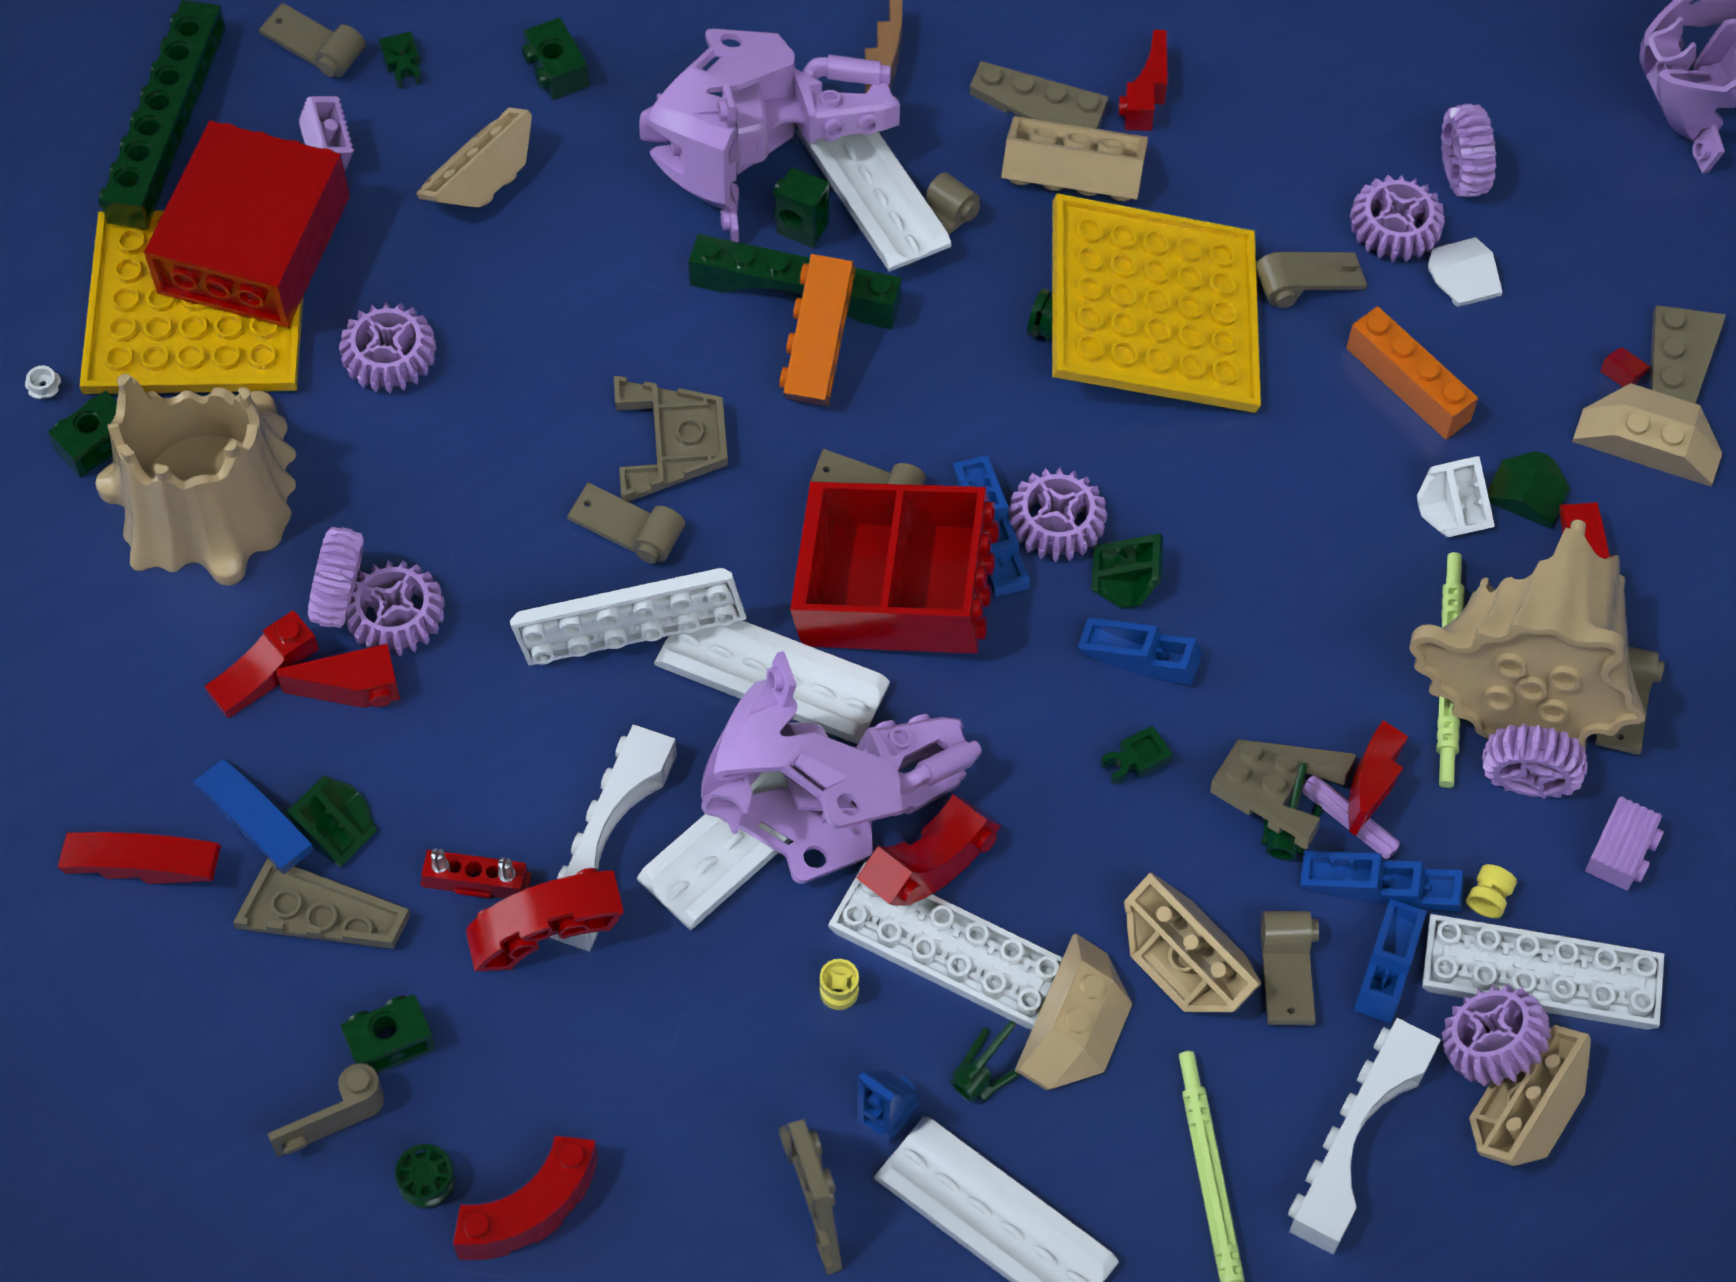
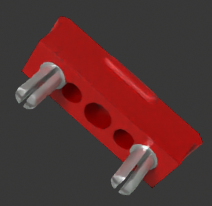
(453, 871)

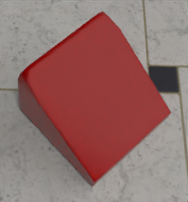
(1624, 367)

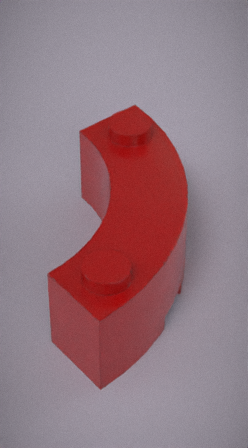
(947, 847)
(560, 906)
(532, 1211)

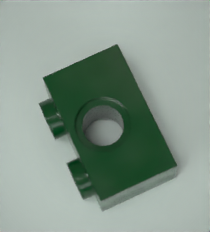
(555, 58)
(801, 207)
(73, 442)
(409, 1041)

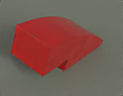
(1375, 775)

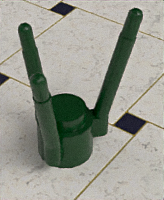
(1282, 845)
(972, 1076)

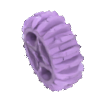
(1468, 150)
(1399, 208)
(384, 359)
(1054, 527)
(335, 576)
(397, 619)
(1535, 761)
(1498, 1043)

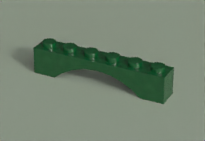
(733, 265)

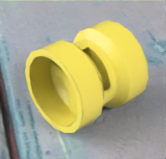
(1492, 889)
(839, 975)

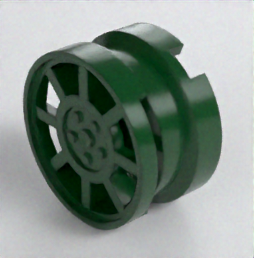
(1041, 316)
(425, 1177)

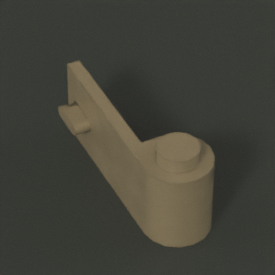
(313, 42)
(951, 202)
(1290, 273)
(847, 470)
(627, 525)
(1645, 670)
(1287, 966)
(361, 1100)

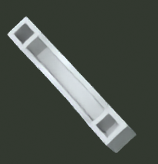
(640, 769)
(1330, 1200)

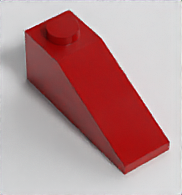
(351, 678)

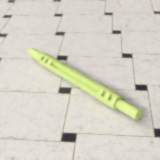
(1447, 724)
(1210, 1173)

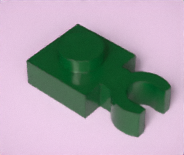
(401, 57)
(1140, 753)

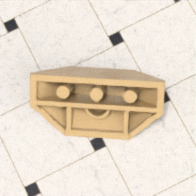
(482, 163)
(1652, 432)
(1186, 950)
(1077, 1019)
(1527, 1117)

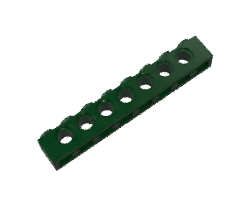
(162, 115)

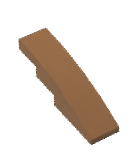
(888, 40)

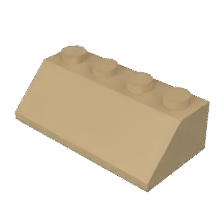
(1074, 158)

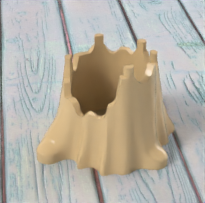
(198, 477)
(1539, 649)

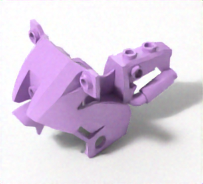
(1693, 95)
(764, 100)
(830, 784)

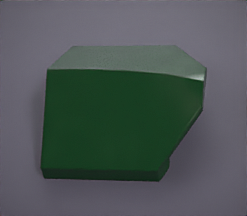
(1530, 487)
(1127, 570)
(333, 819)

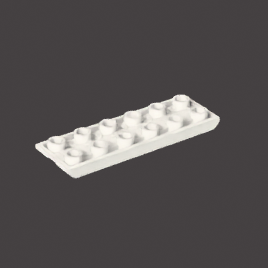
(880, 197)
(628, 616)
(737, 655)
(709, 862)
(951, 950)
(1562, 972)
(990, 1211)

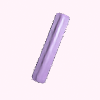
(1337, 807)

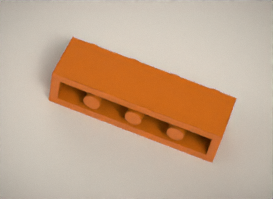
(818, 329)
(1412, 372)

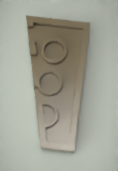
(1037, 97)
(1682, 350)
(318, 909)

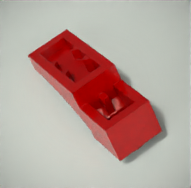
(1147, 89)
(255, 674)

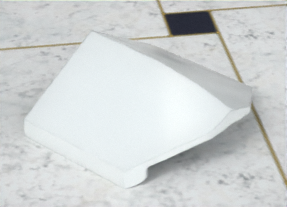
(1465, 271)
(1456, 498)

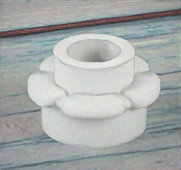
(39, 376)

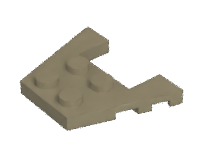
(687, 436)
(1262, 780)
(818, 1188)

